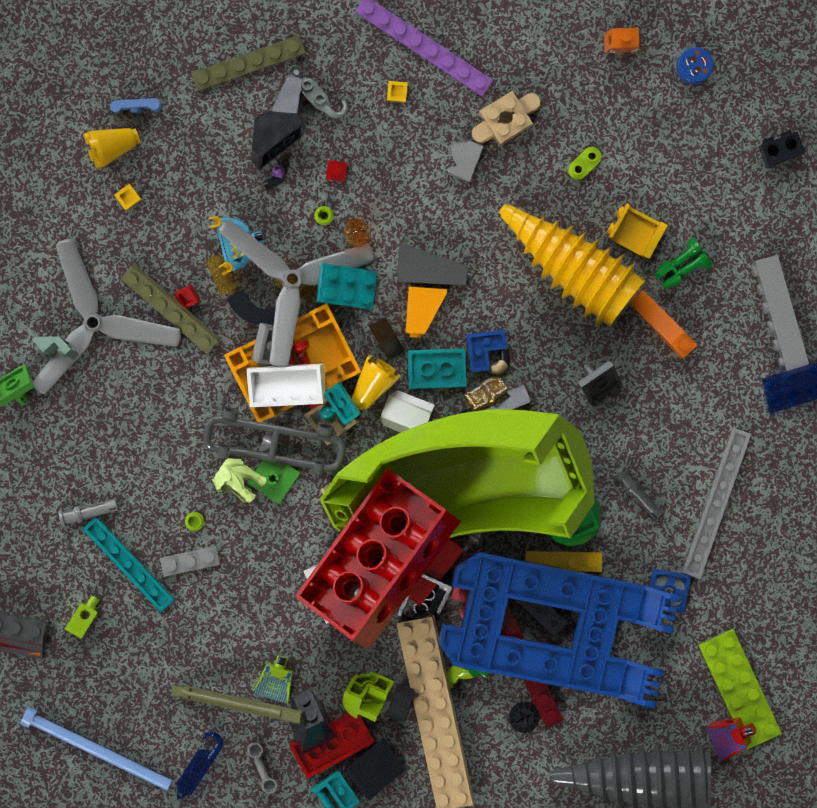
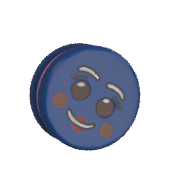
(694, 65)

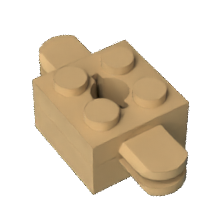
(505, 118)

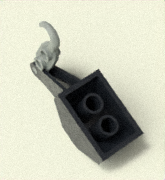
(282, 125)

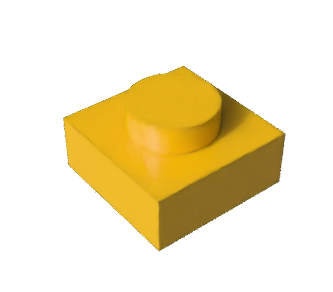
(397, 91)
(127, 197)

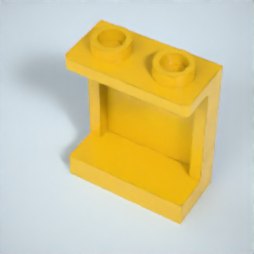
(636, 231)

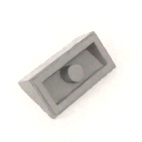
(263, 343)

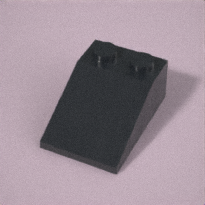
(435, 600)

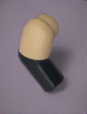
(503, 364)

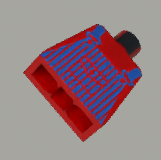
(730, 736)

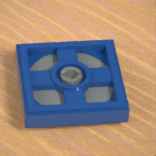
(672, 583)

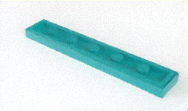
(128, 564)

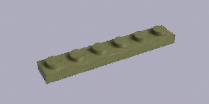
(248, 63)
(170, 308)

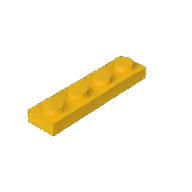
(567, 560)

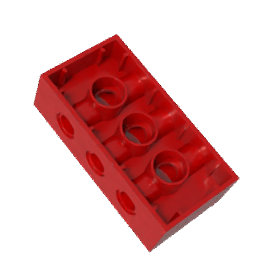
(355, 554)

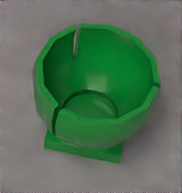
(585, 531)

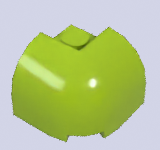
(367, 695)

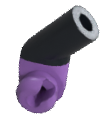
(277, 177)

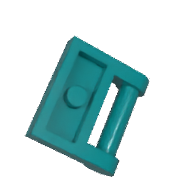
(339, 789)

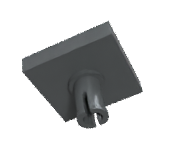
(599, 381)

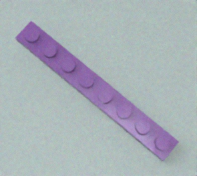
(424, 46)

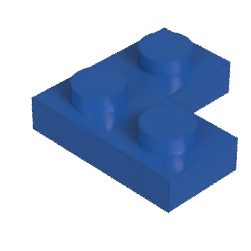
(480, 344)

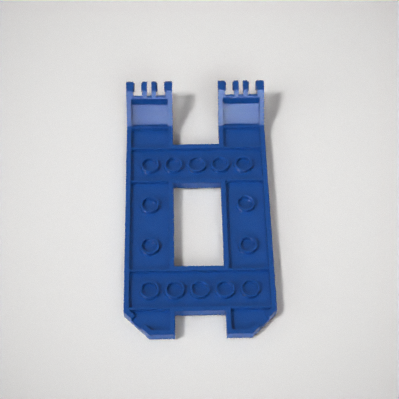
(585, 665)

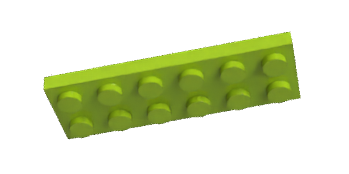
(739, 685)

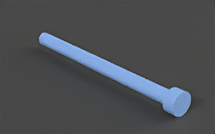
(30, 718)

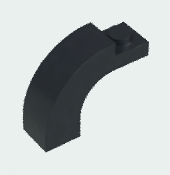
(248, 311)

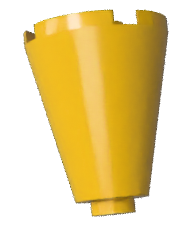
(373, 382)

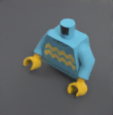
(232, 255)

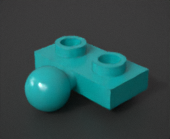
(340, 403)

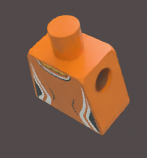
(622, 40)

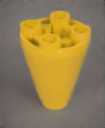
(110, 144)

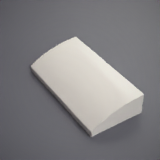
(286, 385)

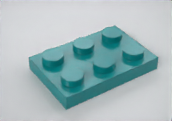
(346, 286)
(437, 368)

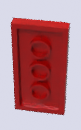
(351, 738)

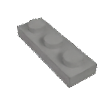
(190, 561)

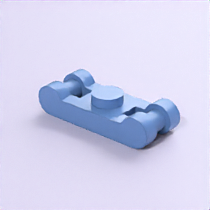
(135, 105)

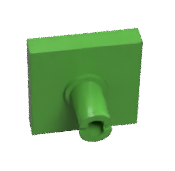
(15, 385)
(279, 479)

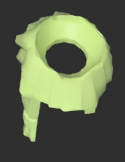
(231, 477)

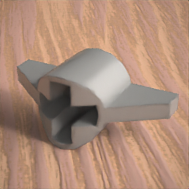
(266, 441)

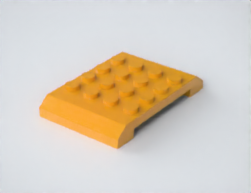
(325, 346)

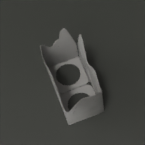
(466, 158)

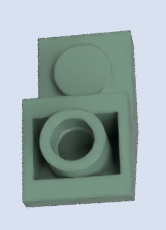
(52, 345)

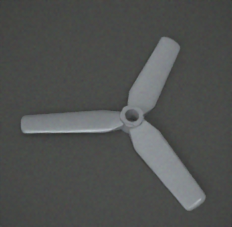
(289, 299)
(86, 303)

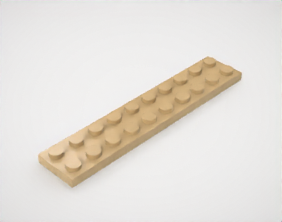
(435, 713)

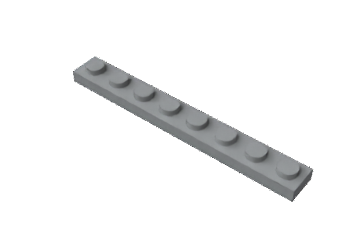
(716, 503)

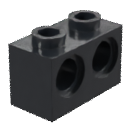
(782, 152)

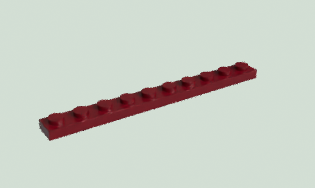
(539, 691)

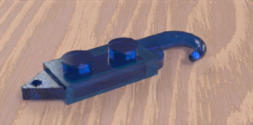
(198, 766)

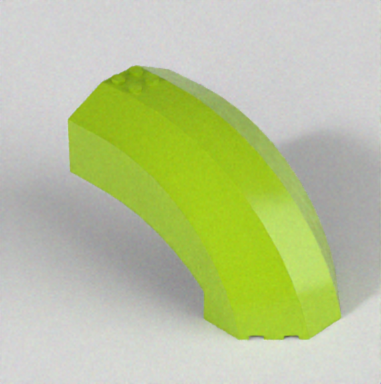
(484, 469)

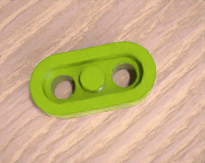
(585, 163)

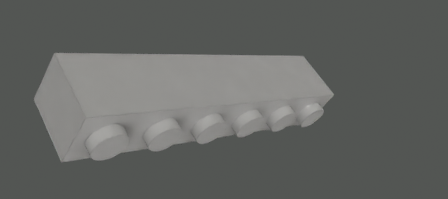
(780, 313)

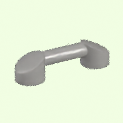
(268, 784)

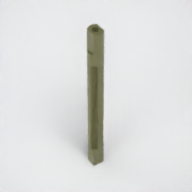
(239, 704)

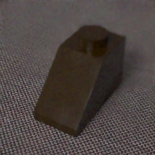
(386, 338)

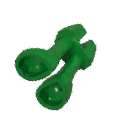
(677, 275)

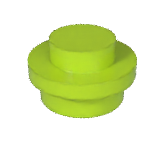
(194, 521)

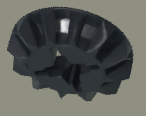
(526, 708)

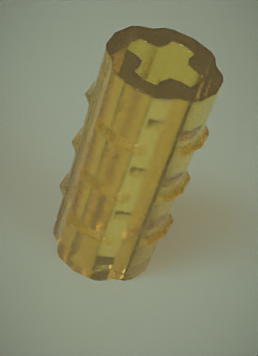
(224, 282)

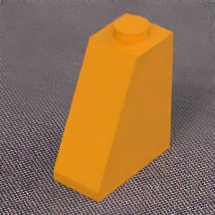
(422, 308)

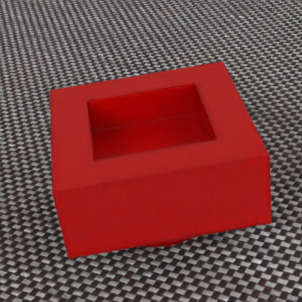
(336, 171)
(187, 296)

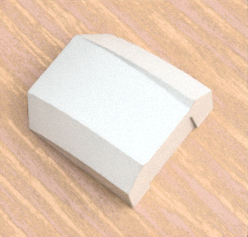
(405, 411)

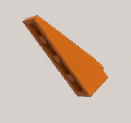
(663, 325)

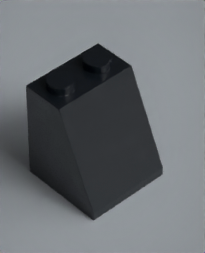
(316, 726)
(375, 767)

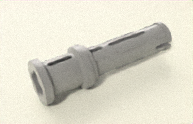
(78, 514)

